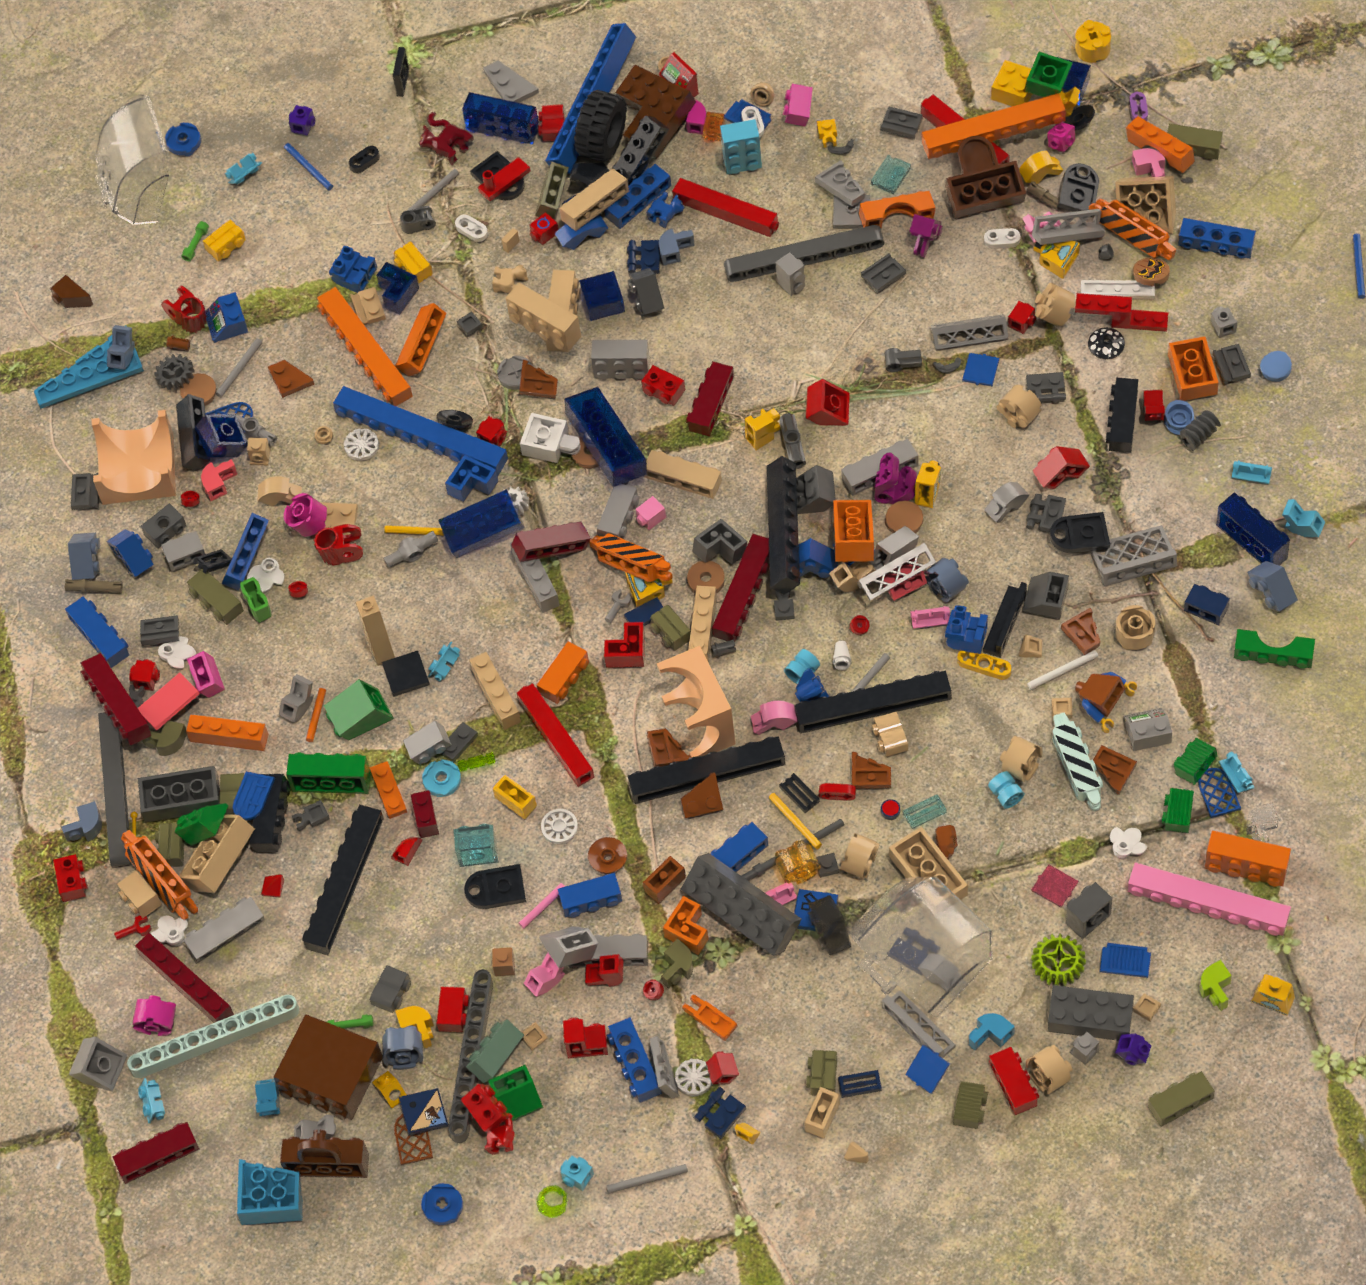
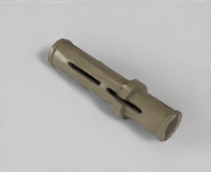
(93, 586)

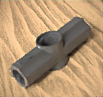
(790, 432)

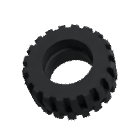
(600, 125)

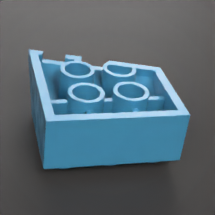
(268, 1194)

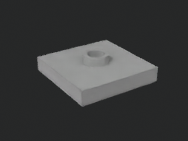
(846, 215)

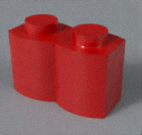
(552, 120)

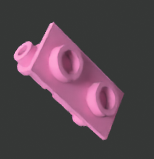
(930, 617)
(783, 893)

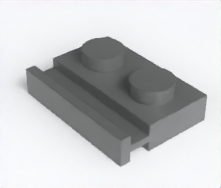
(901, 122)
(883, 273)
(1232, 363)
(83, 492)
(159, 630)

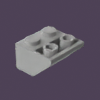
(570, 945)

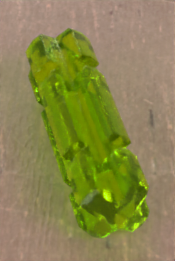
(476, 761)

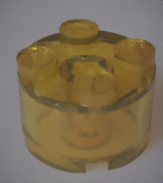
(797, 862)

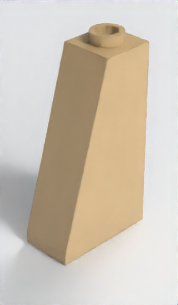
(375, 629)

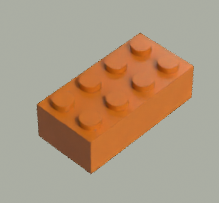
(853, 530)
(1247, 858)

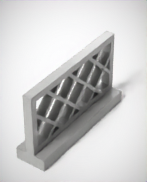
(1137, 566)

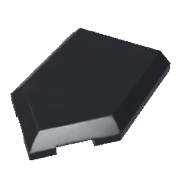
(588, 172)

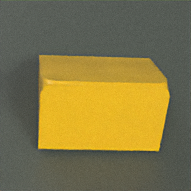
(746, 1132)

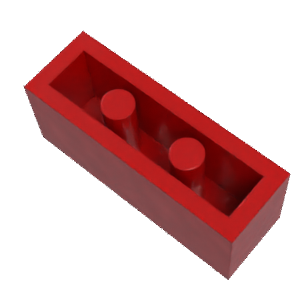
(1013, 1080)

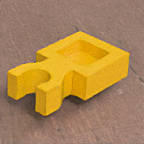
(827, 131)

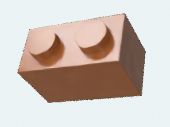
(664, 880)

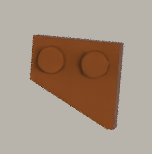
(665, 748)

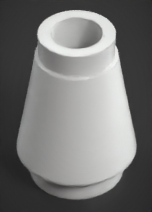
(841, 656)

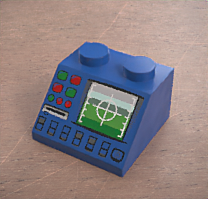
(225, 318)

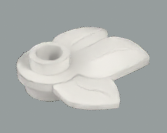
(265, 576)
(178, 652)
(1127, 842)
(170, 930)

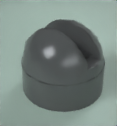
(1106, 252)

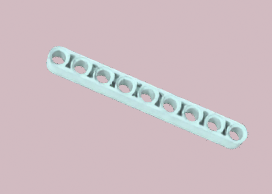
(203, 1036)

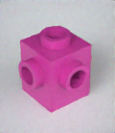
(1061, 136)

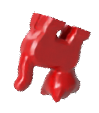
(501, 1137)

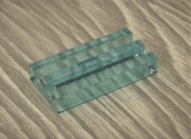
(913, 824)

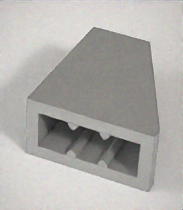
(894, 547)

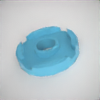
(445, 787)

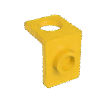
(386, 1084)

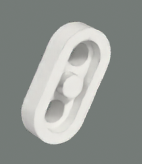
(753, 112)
(473, 228)
(1002, 238)

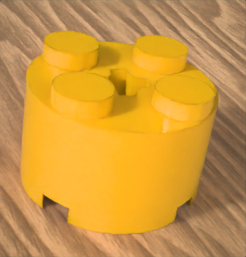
(1093, 41)

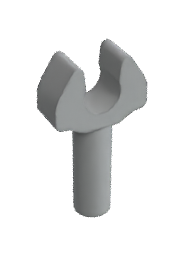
(617, 605)

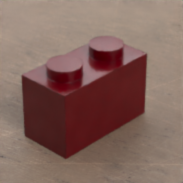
(424, 814)

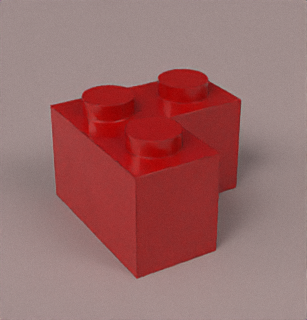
(1058, 465)
(626, 651)
(584, 1040)

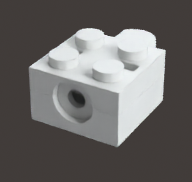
(547, 438)

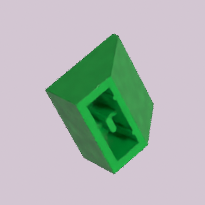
(516, 1092)

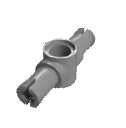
(258, 431)
(410, 549)

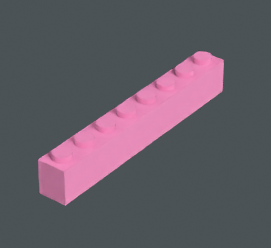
(1209, 899)

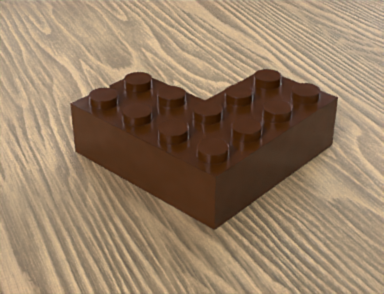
(655, 98)

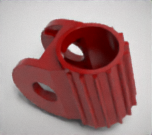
(182, 317)
(332, 544)

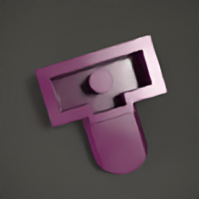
(926, 230)

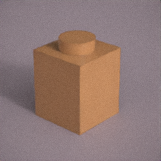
(503, 961)

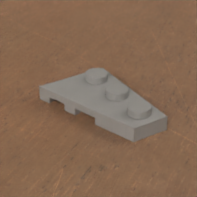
(509, 83)
(841, 184)
(663, 1068)

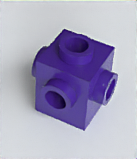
(301, 120)
(1133, 1049)

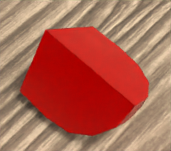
(406, 850)

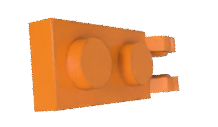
(711, 1017)

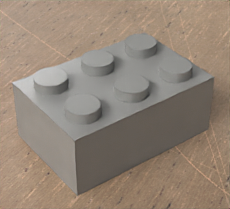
(620, 359)

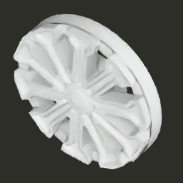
(361, 444)
(559, 826)
(693, 1077)

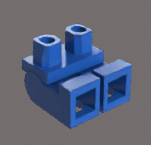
(352, 269)
(966, 632)

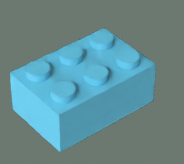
(741, 146)

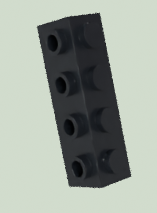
(641, 148)
(189, 413)
(1123, 415)
(271, 819)

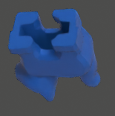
(663, 210)

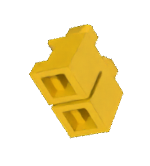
(762, 429)

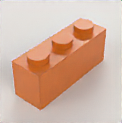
(563, 672)

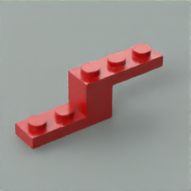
(1121, 312)

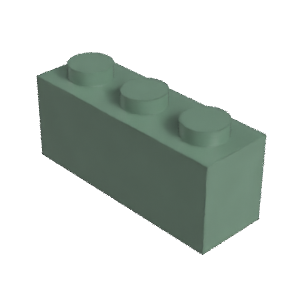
(494, 1050)

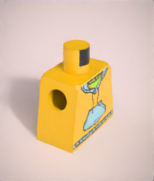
(1058, 256)
(928, 476)
(645, 591)
(1274, 994)

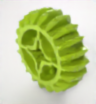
(1050, 959)

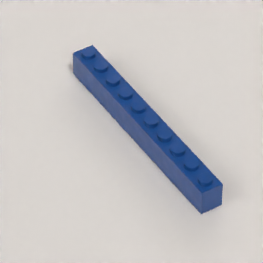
(600, 77)
(417, 429)

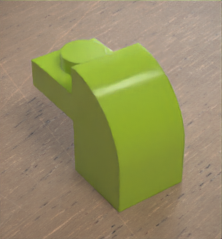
(1212, 981)

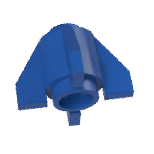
(810, 687)

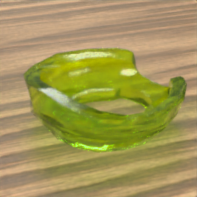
(547, 1210)

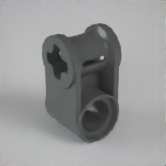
(416, 220)

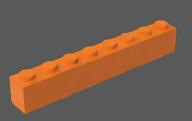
(995, 125)
(364, 346)

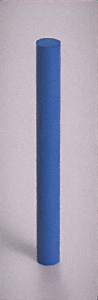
(308, 166)
(1359, 266)

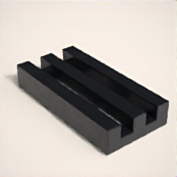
(215, 563)
(789, 781)

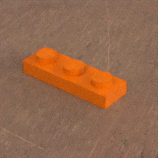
(388, 790)

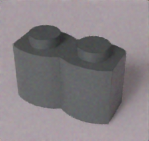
(390, 989)

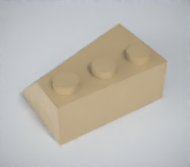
(1150, 198)

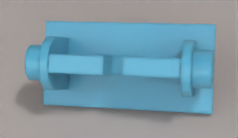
(238, 174)
(1251, 472)
(448, 655)
(1235, 773)
(149, 1092)

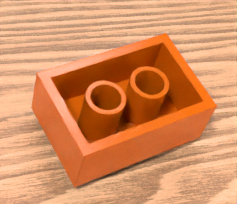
(1193, 368)

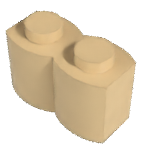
(890, 734)

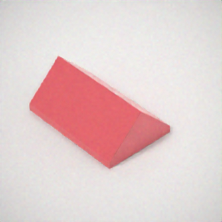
(168, 701)

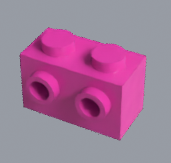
(798, 104)
(205, 674)

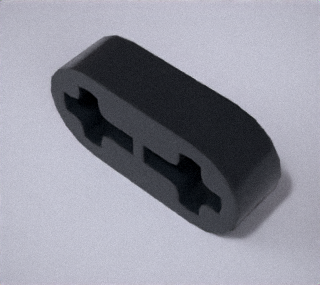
(364, 159)

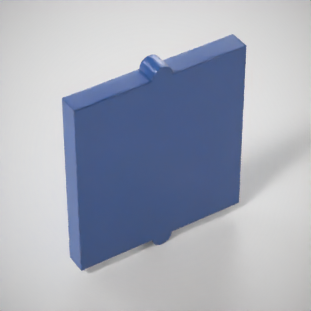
(980, 369)
(927, 1069)

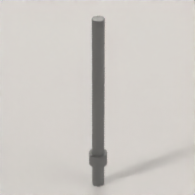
(760, 869)

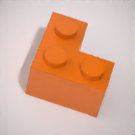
(683, 926)

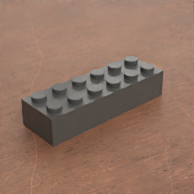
(741, 904)

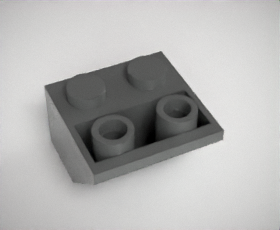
(815, 490)
(1047, 594)

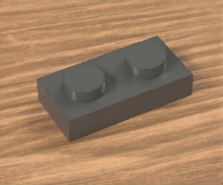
(460, 740)

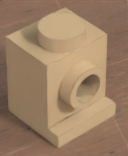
(258, 451)

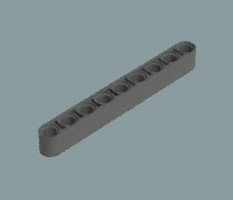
(808, 251)
(114, 789)
(469, 1046)

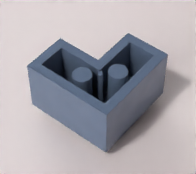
(82, 554)
(1274, 584)

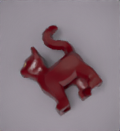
(446, 140)

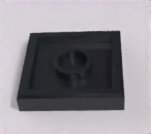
(401, 71)
(405, 673)

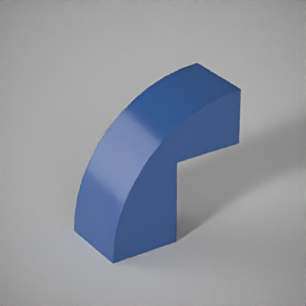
(571, 239)

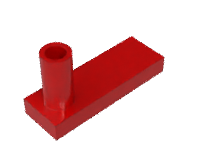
(502, 180)

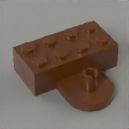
(983, 182)
(325, 1157)

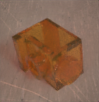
(712, 126)

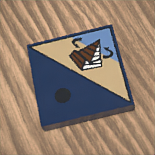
(423, 1111)

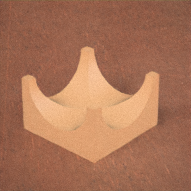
(135, 462)
(705, 694)

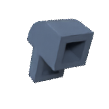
(671, 243)
(122, 347)
(88, 826)

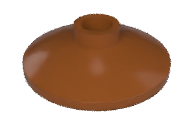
(607, 847)

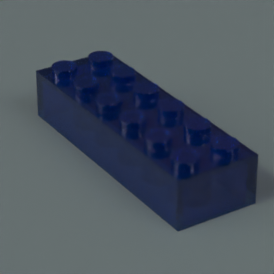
(605, 436)

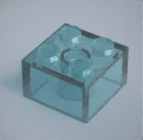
(476, 845)

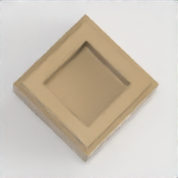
(510, 240)
(1062, 705)
(1146, 1007)

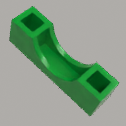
(1297, 653)

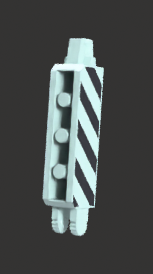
(1076, 762)

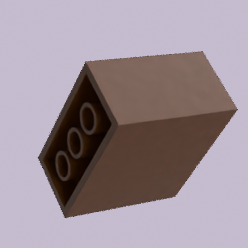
(328, 1067)

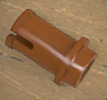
(178, 343)

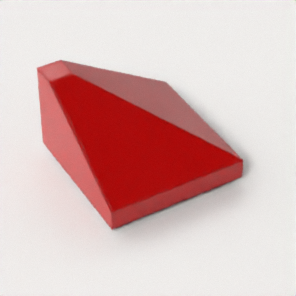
(273, 886)

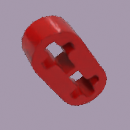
(835, 791)

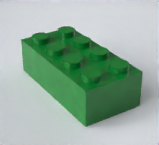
(328, 773)

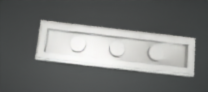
(1118, 288)

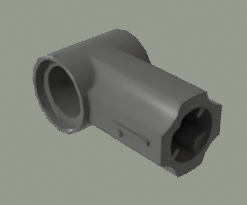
(897, 359)

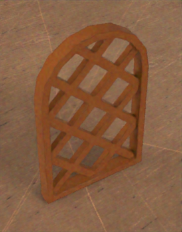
(415, 1159)

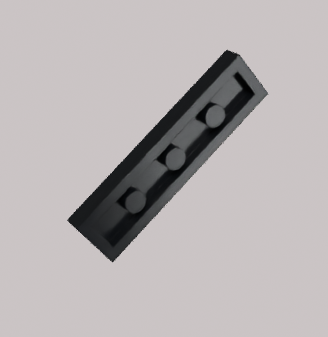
(1005, 620)

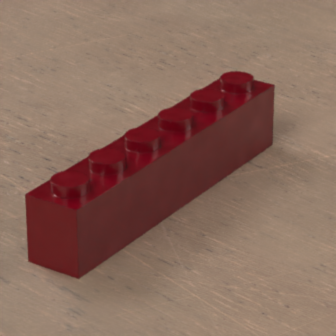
(742, 589)
(115, 699)
(183, 979)

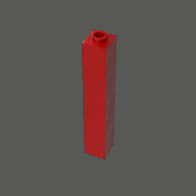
(941, 114)
(726, 207)
(555, 735)

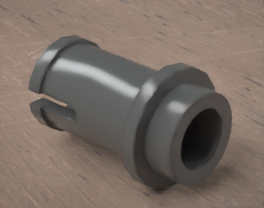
(723, 648)

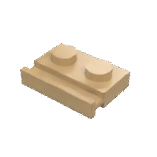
(368, 306)

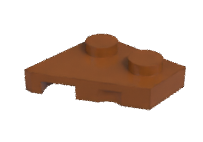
(289, 378)
(536, 382)
(1082, 631)
(1114, 767)
(869, 773)
(702, 798)

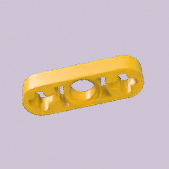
(999, 663)

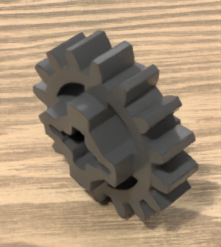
(174, 372)

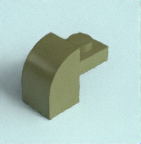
(169, 740)
(681, 963)

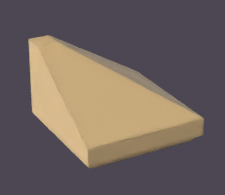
(1031, 647)
(533, 1036)
(856, 1154)

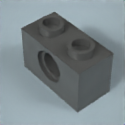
(167, 516)

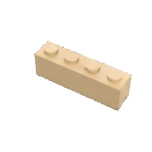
(594, 199)
(683, 474)
(703, 619)
(495, 690)

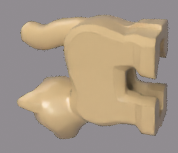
(506, 278)

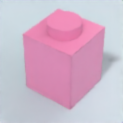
(650, 513)

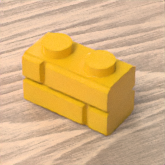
(224, 240)
(412, 261)
(514, 797)

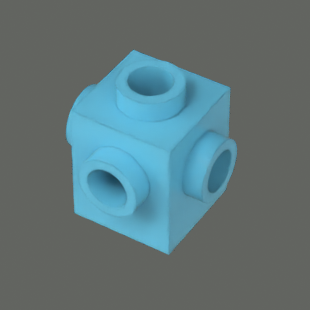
(576, 1172)

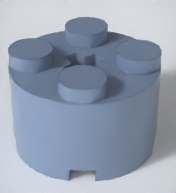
(946, 579)
(402, 1047)

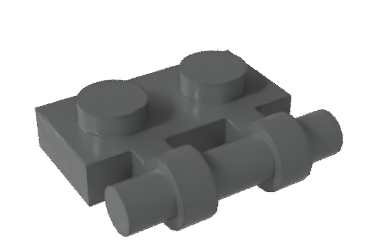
(1047, 383)
(1053, 510)

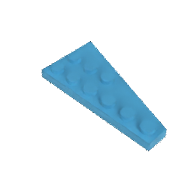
(85, 375)

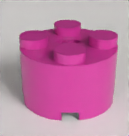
(305, 515)
(154, 1016)

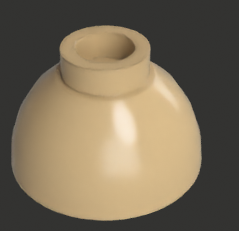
(762, 94)

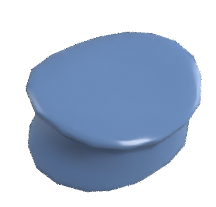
(1276, 366)
(1178, 416)

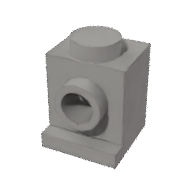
(1223, 321)
(1085, 1048)

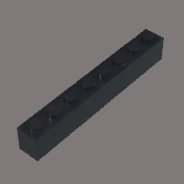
(783, 525)
(873, 701)
(726, 764)
(343, 879)

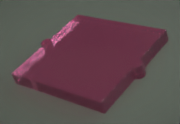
(1054, 885)

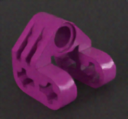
(887, 477)

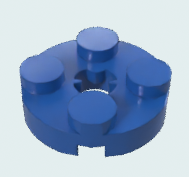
(186, 147)
(448, 1214)

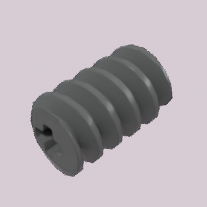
(1199, 429)

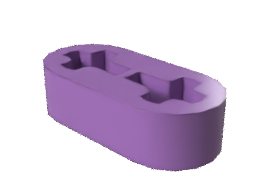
(1134, 108)

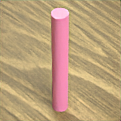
(540, 907)

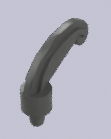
(842, 150)
(947, 368)

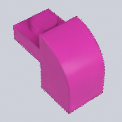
(696, 119)

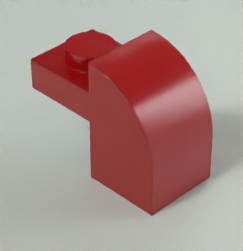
(1153, 405)
(607, 971)

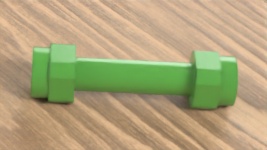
(201, 229)
(366, 1021)

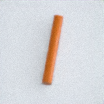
(316, 714)

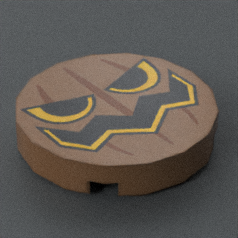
(1151, 271)

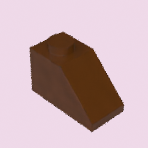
(70, 294)

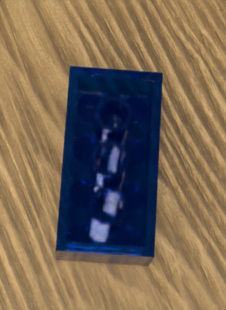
(500, 118)
(481, 523)
(1252, 530)

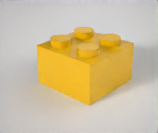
(1011, 84)

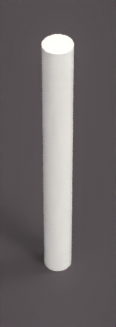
(1063, 669)

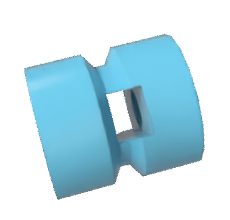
(803, 661)
(1004, 787)

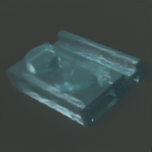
(891, 174)

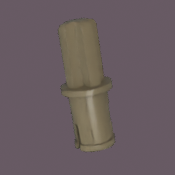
(1043, 195)

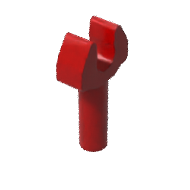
(135, 928)

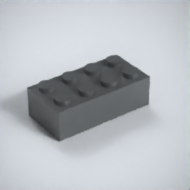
(178, 793)
(1091, 1011)

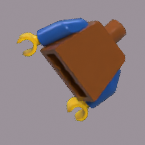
(1101, 695)

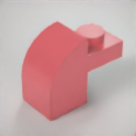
(213, 478)

